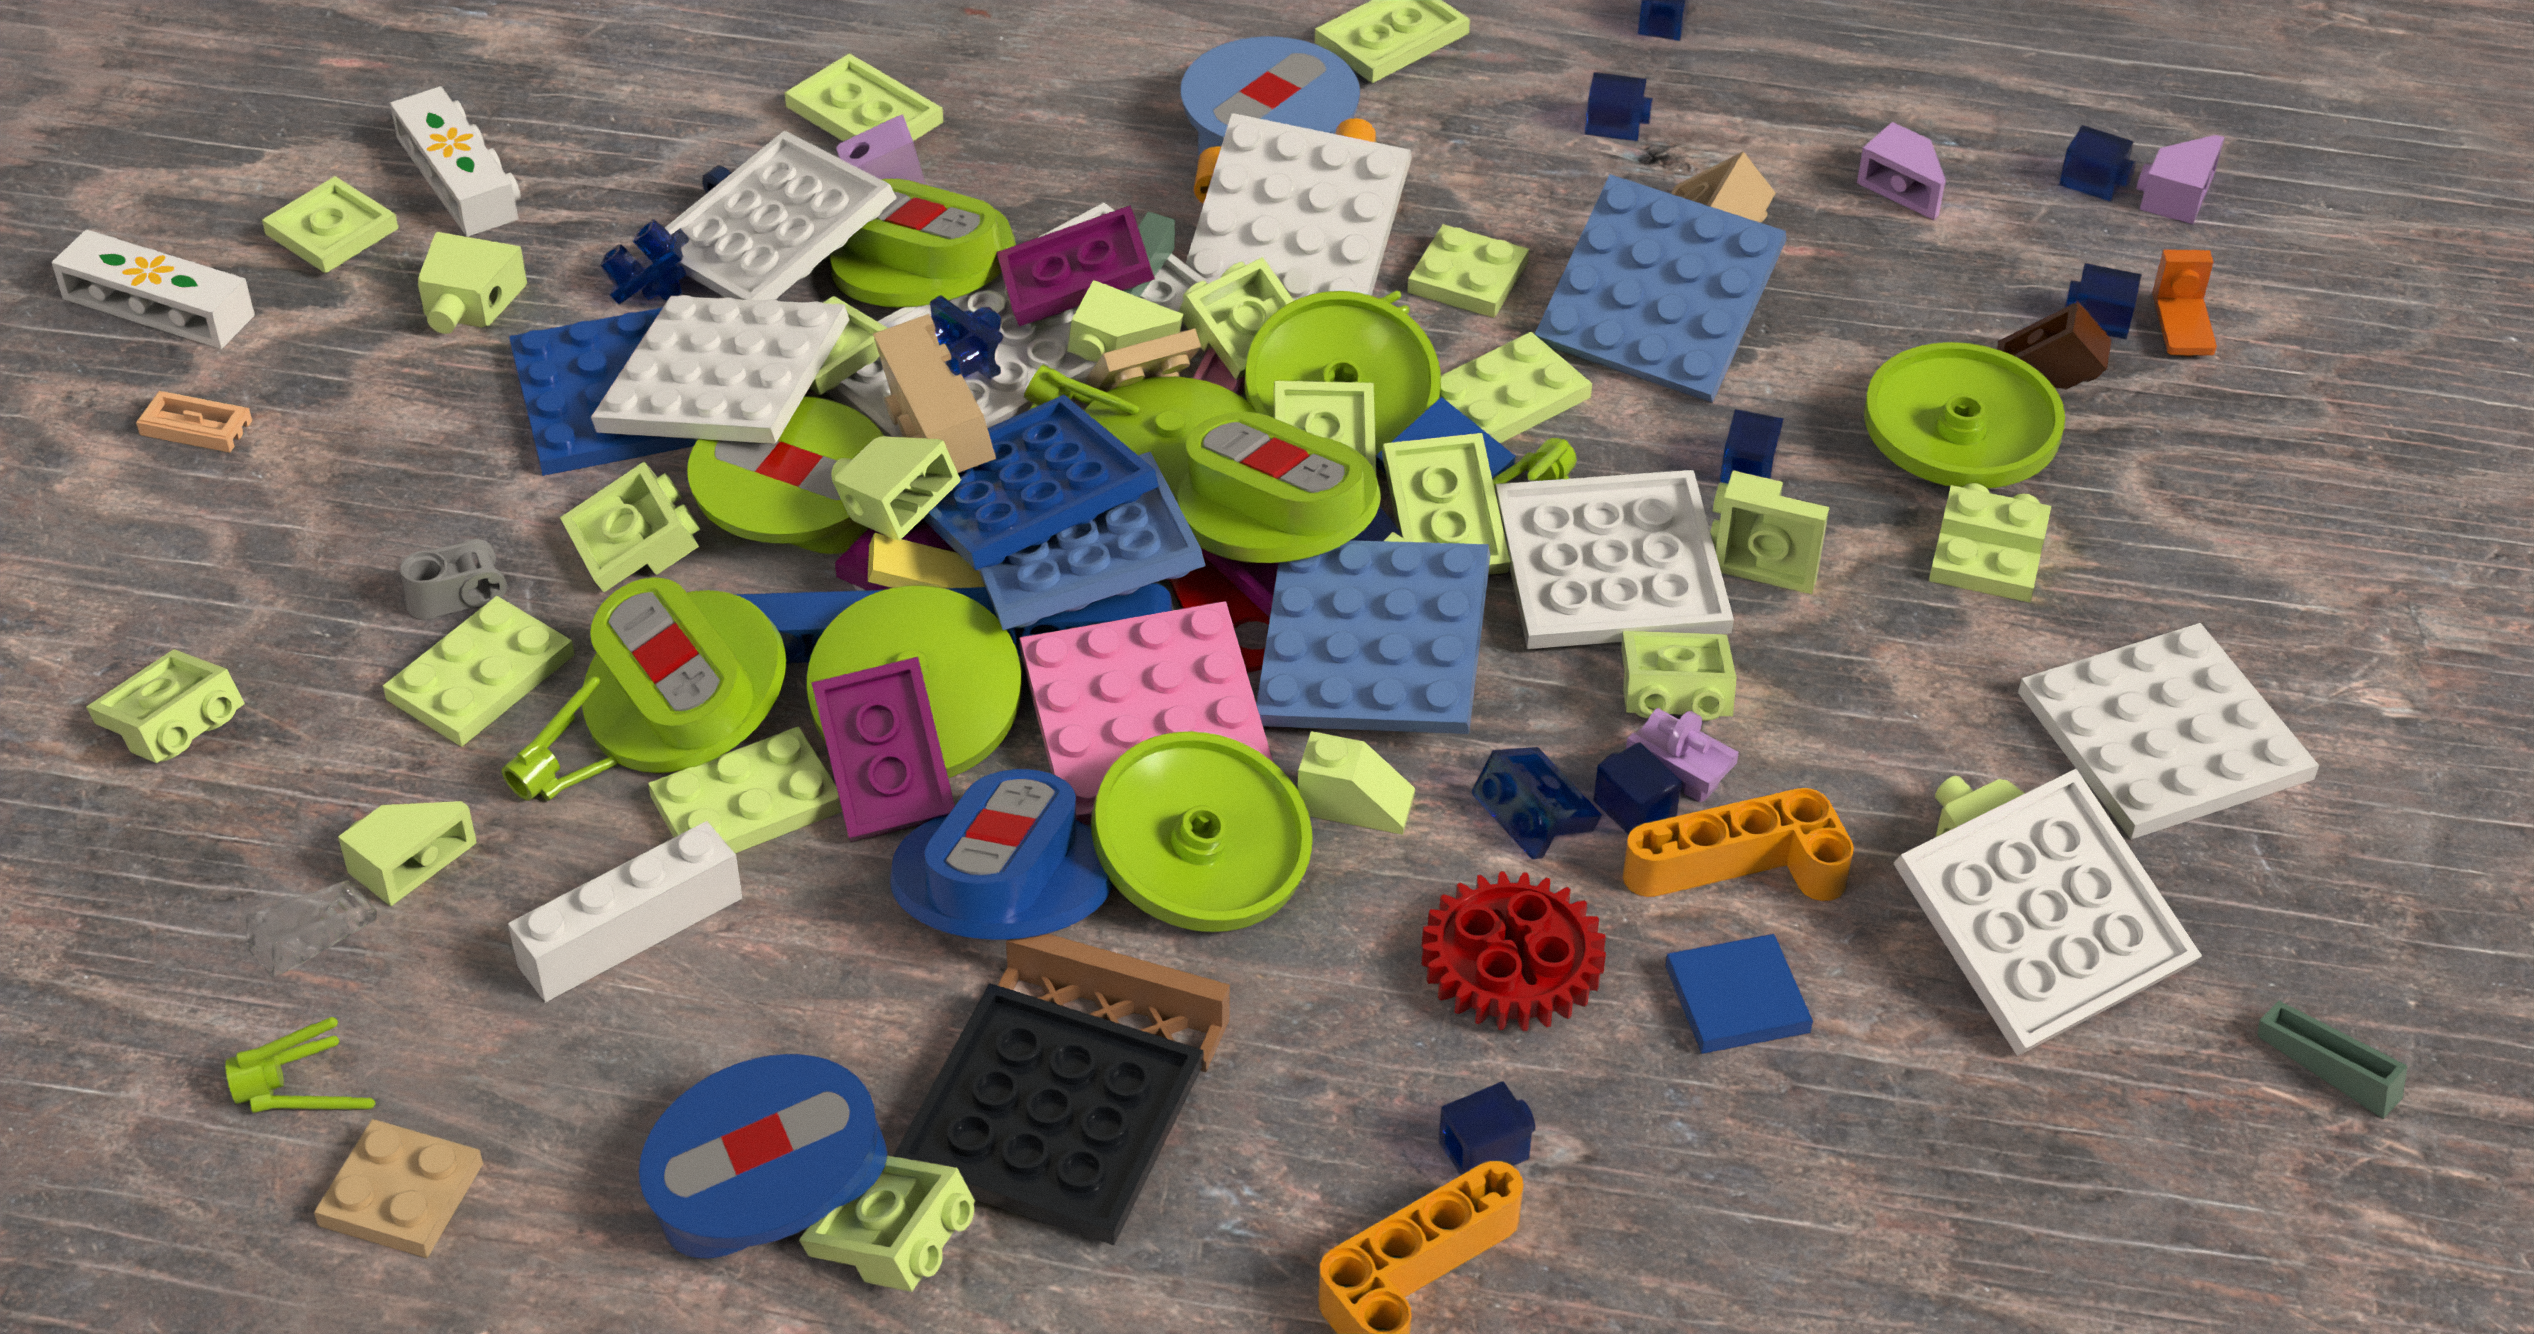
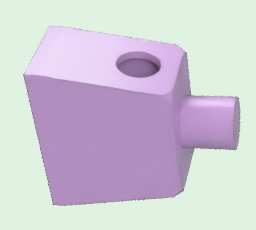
(884, 151)

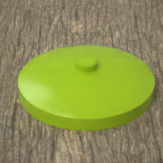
(1347, 340)
(1964, 415)
(1166, 416)
(962, 653)
(1201, 831)

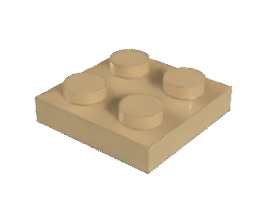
(1144, 360)
(399, 1188)

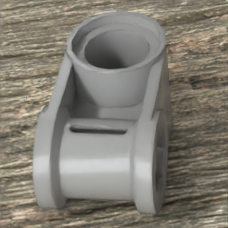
(447, 579)

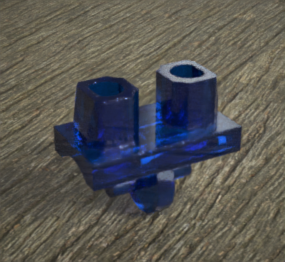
(660, 254)
(968, 336)

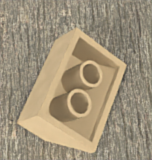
(1731, 187)

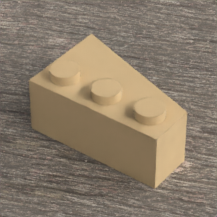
(928, 397)

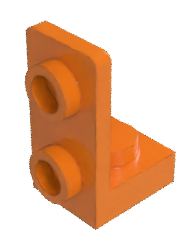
(2181, 303)

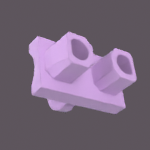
(1686, 751)

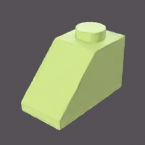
(1115, 320)
(1352, 784)
(405, 845)

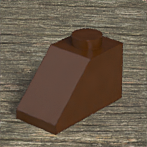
(2062, 346)

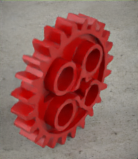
(1485, 972)

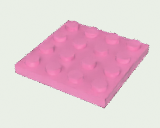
(1134, 680)

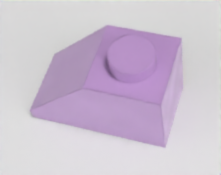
(1903, 170)
(2180, 178)

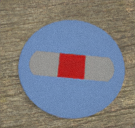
(1269, 81)

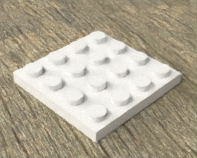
(1302, 202)
(776, 219)
(721, 369)
(1612, 558)
(2167, 730)
(2046, 911)

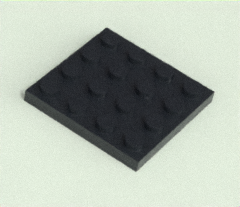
(1053, 1111)

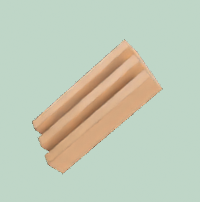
(193, 426)

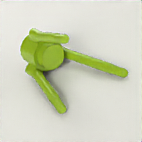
(1050, 384)
(1550, 462)
(536, 766)
(258, 1072)

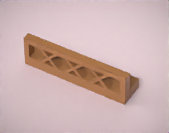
(1121, 987)

